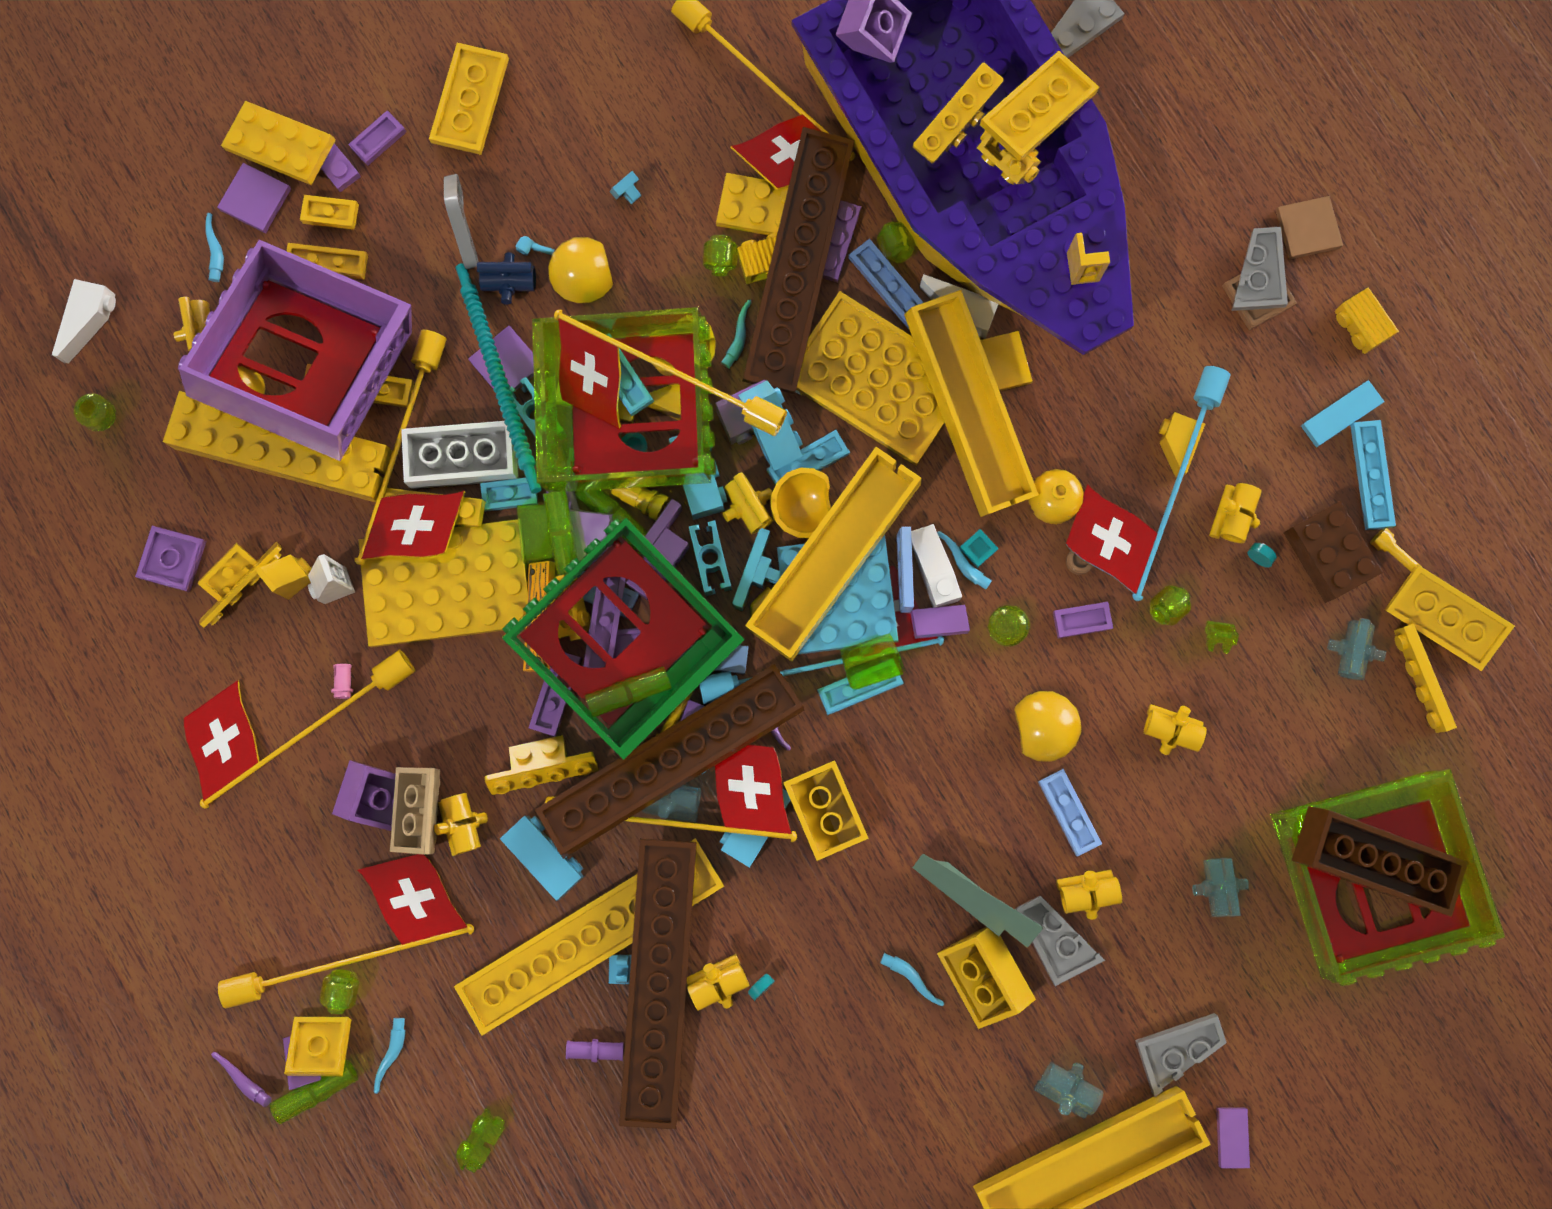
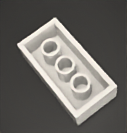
(458, 455)

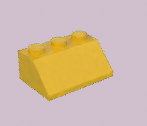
(825, 810)
(986, 977)

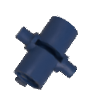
(507, 277)

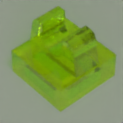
(1221, 633)

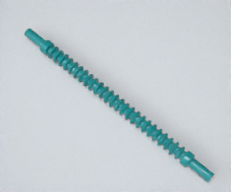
(494, 367)

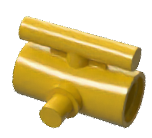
(194, 318)
(747, 504)
(1236, 513)
(1174, 729)
(459, 824)
(1089, 892)
(717, 983)

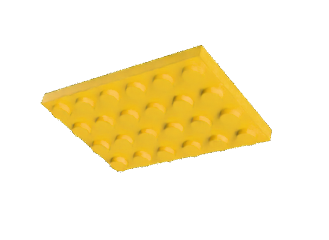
(871, 378)
(447, 595)

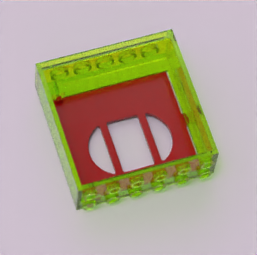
(598, 453)
(1315, 891)

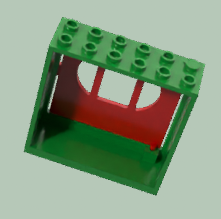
(661, 642)

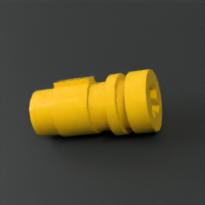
(642, 498)

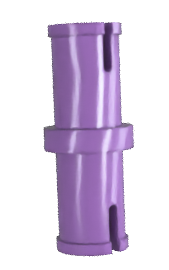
(594, 1050)

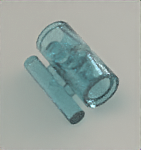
(1356, 649)
(679, 804)
(1221, 887)
(1069, 1090)

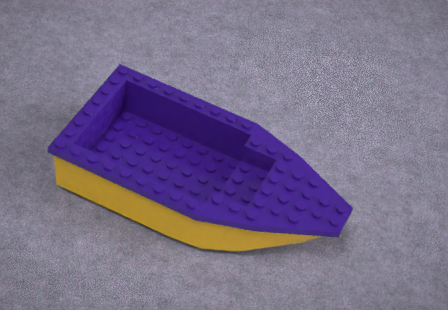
(960, 209)

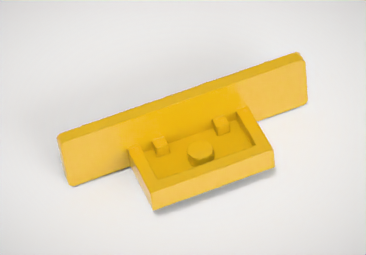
(959, 113)
(230, 576)
(538, 764)

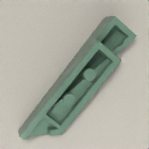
(976, 901)

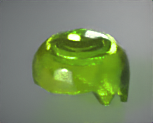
(1009, 625)

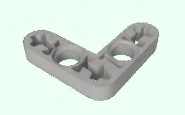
(455, 208)

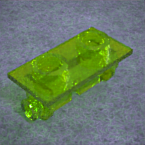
(472, 1150)

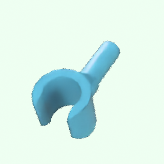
(525, 244)

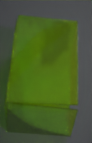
(534, 534)
(884, 663)

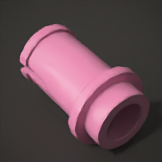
(342, 681)

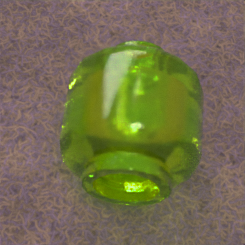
(896, 242)
(720, 255)
(94, 412)
(1170, 605)
(339, 991)

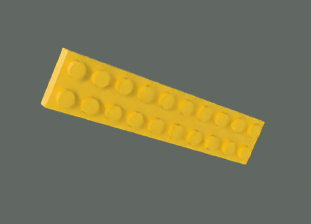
(564, 951)

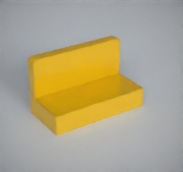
(1085, 267)

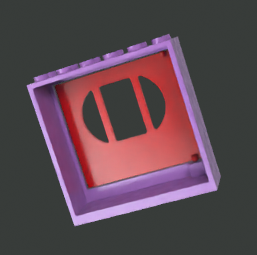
(360, 345)

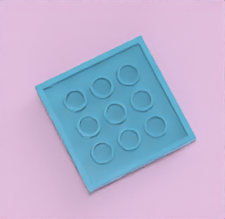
(861, 611)

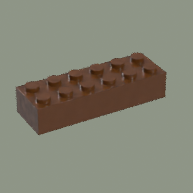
(1379, 860)

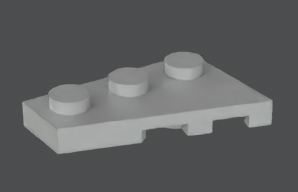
(1058, 944)
(1177, 1049)

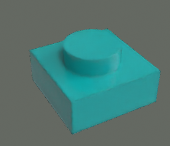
(978, 548)

